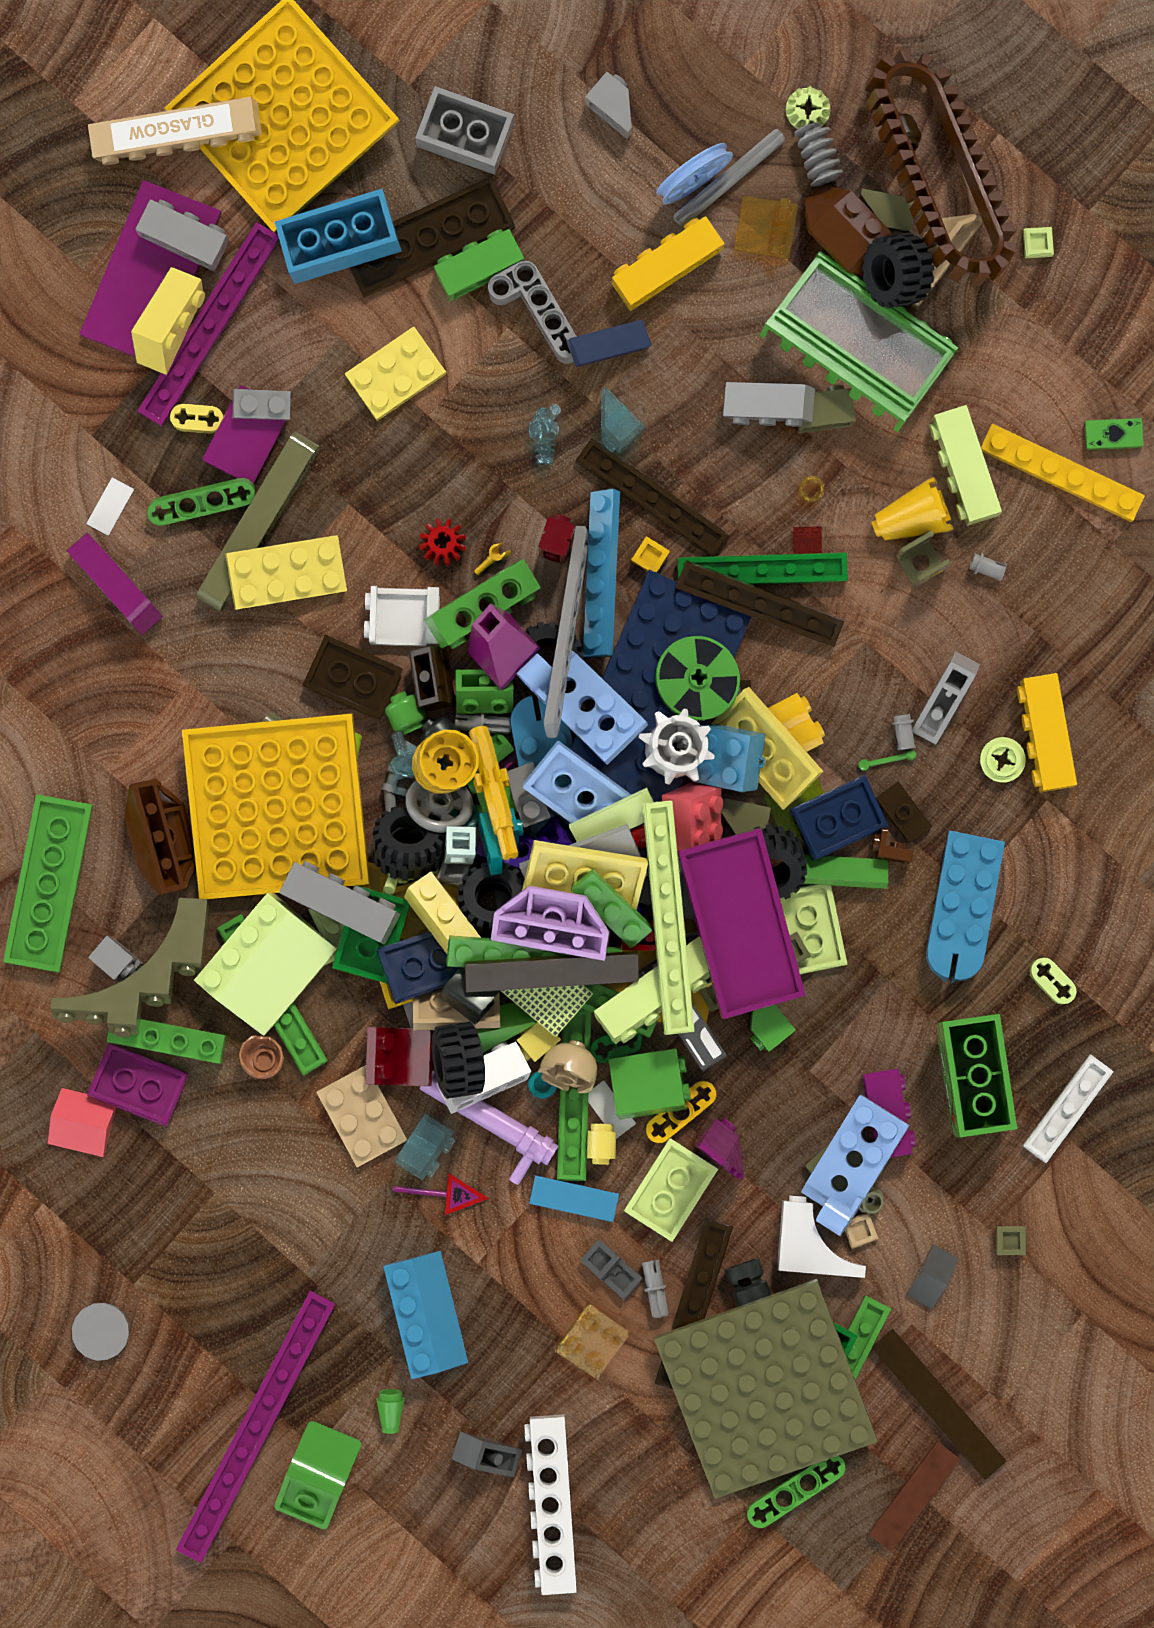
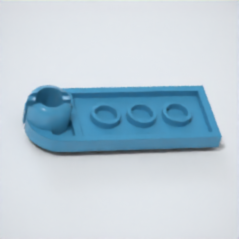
(533, 744)
(964, 905)

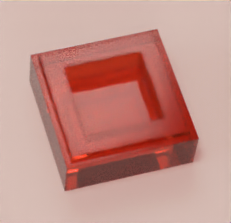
(807, 540)

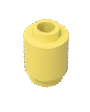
(601, 1143)

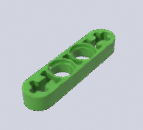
(199, 496)
(798, 1494)

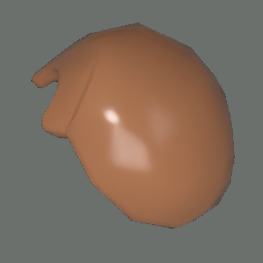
(261, 1057)

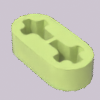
(1047, 985)

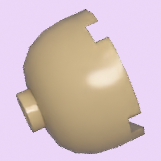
(569, 1066)

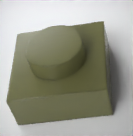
(1010, 1240)

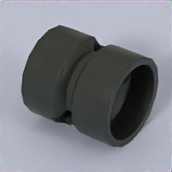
(750, 1292)

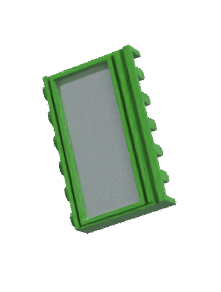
(865, 345)

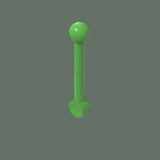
(864, 764)

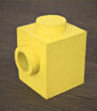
(536, 1042)

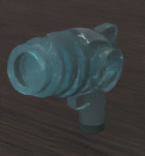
(544, 431)
(403, 761)

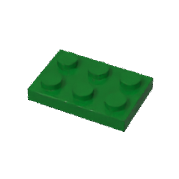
(358, 952)

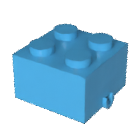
(735, 758)

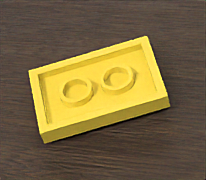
(395, 373)

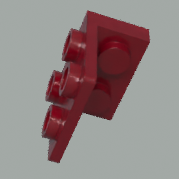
(399, 1056)

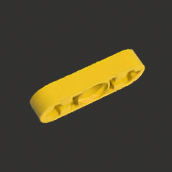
(681, 1123)

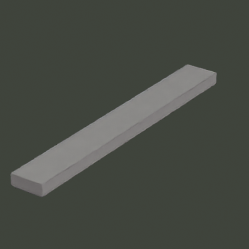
(566, 632)

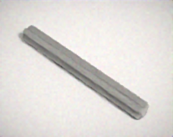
(729, 178)

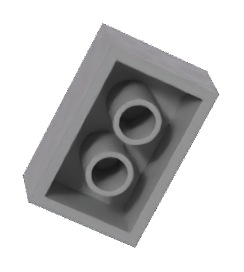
(465, 130)

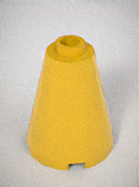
(914, 514)

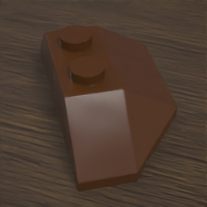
(842, 225)
(160, 836)

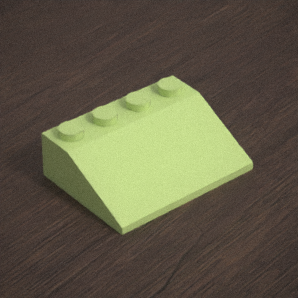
(266, 963)

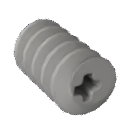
(817, 154)

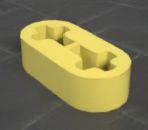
(198, 412)

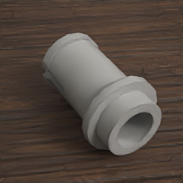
(987, 566)
(904, 731)

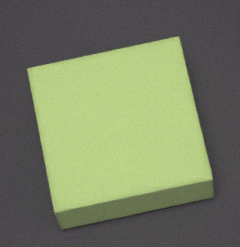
(1038, 242)

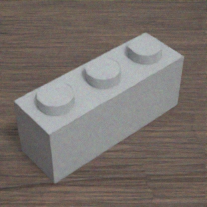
(182, 234)
(769, 403)

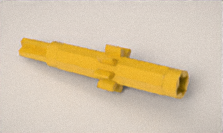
(492, 783)

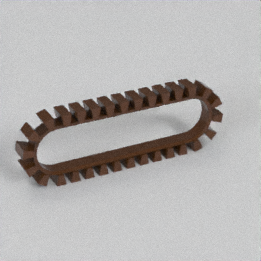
(966, 154)

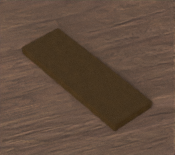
(437, 232)

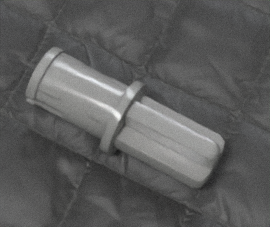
(496, 724)
(655, 1288)

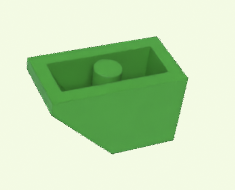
(769, 1027)

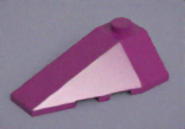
(723, 1146)

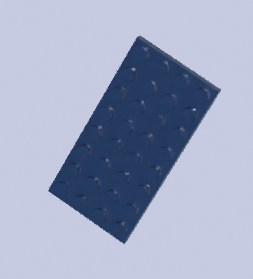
(654, 623)

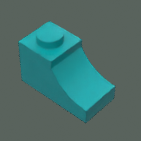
(491, 843)

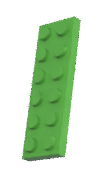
(48, 883)

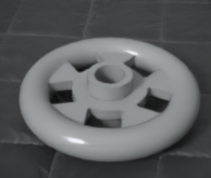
(420, 814)

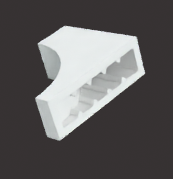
(802, 1246)

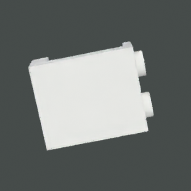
(399, 616)

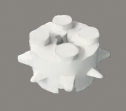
(689, 738)

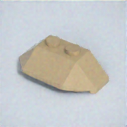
(960, 232)

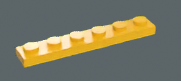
(1062, 472)

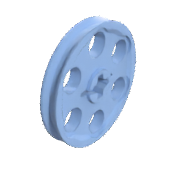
(694, 173)

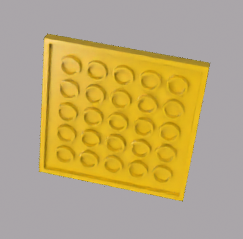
(310, 107)
(273, 800)

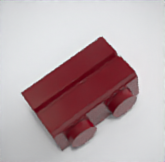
(557, 539)

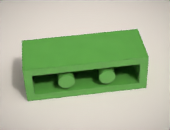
(477, 264)

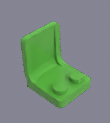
(317, 1475)

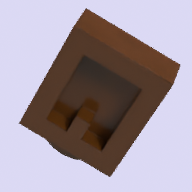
(895, 852)

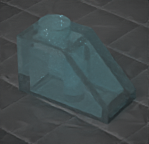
(618, 424)

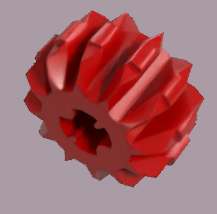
(433, 538)

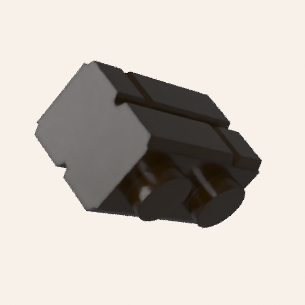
(432, 678)

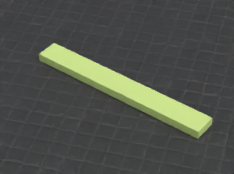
(668, 917)

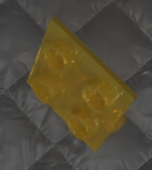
(766, 226)
(592, 1341)

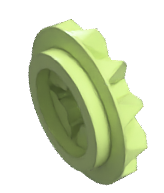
(799, 98)
(1014, 754)

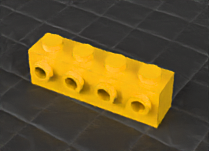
(667, 263)
(1047, 733)

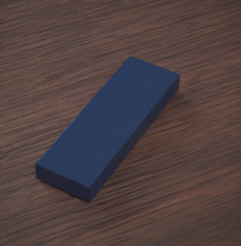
(609, 343)

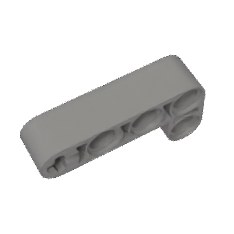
(542, 313)

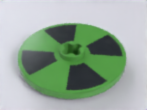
(712, 662)

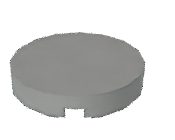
(100, 1331)

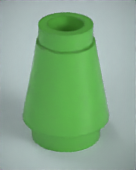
(390, 1409)

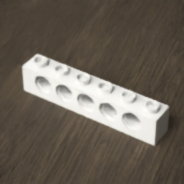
(563, 1579)

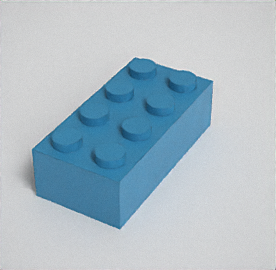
(338, 236)

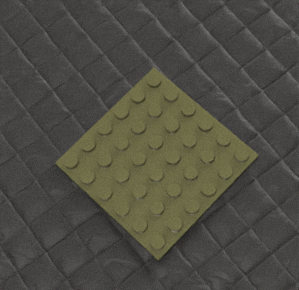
(765, 1388)

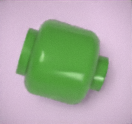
(404, 714)

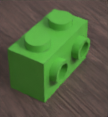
(480, 694)

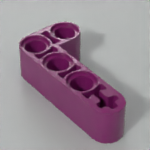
(114, 583)

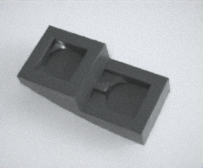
(611, 1269)

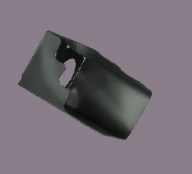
(469, 1004)

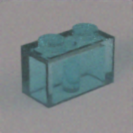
(424, 1147)

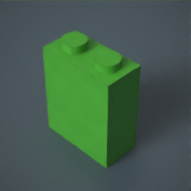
(649, 1083)

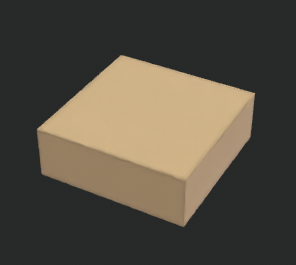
(860, 1230)

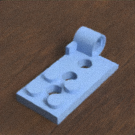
(586, 725)
(583, 778)
(842, 1206)

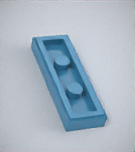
(574, 1198)

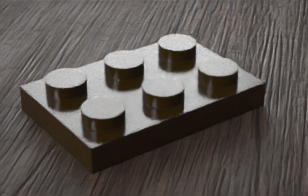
(352, 677)

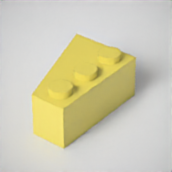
(167, 320)

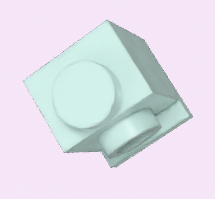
(459, 845)

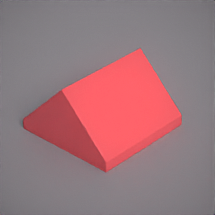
(80, 1123)

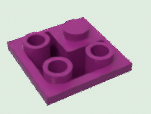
(500, 645)

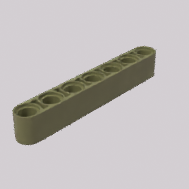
(260, 515)

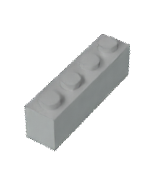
(339, 902)

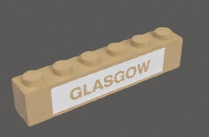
(175, 130)

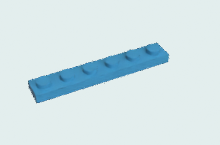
(601, 574)

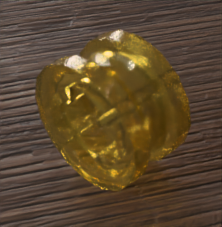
(805, 482)

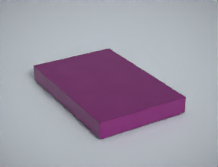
(242, 444)
(138, 1084)

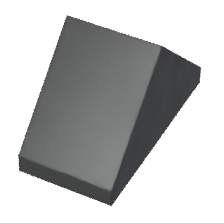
(932, 1277)

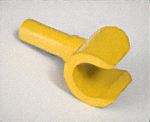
(493, 556)

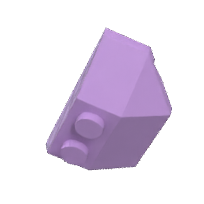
(552, 923)

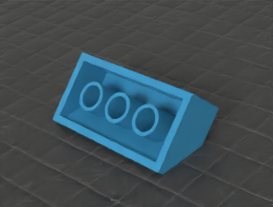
(425, 1314)

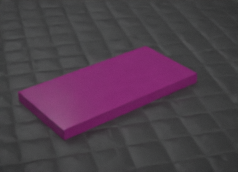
(137, 271)
(741, 923)

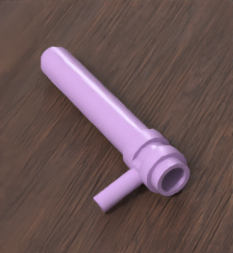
(525, 1139)

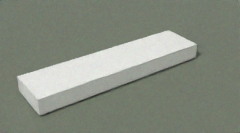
(1067, 1108)

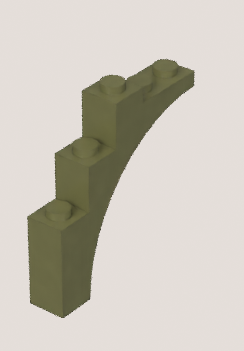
(153, 983)

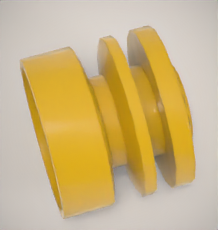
(458, 753)

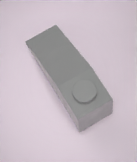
(946, 697)

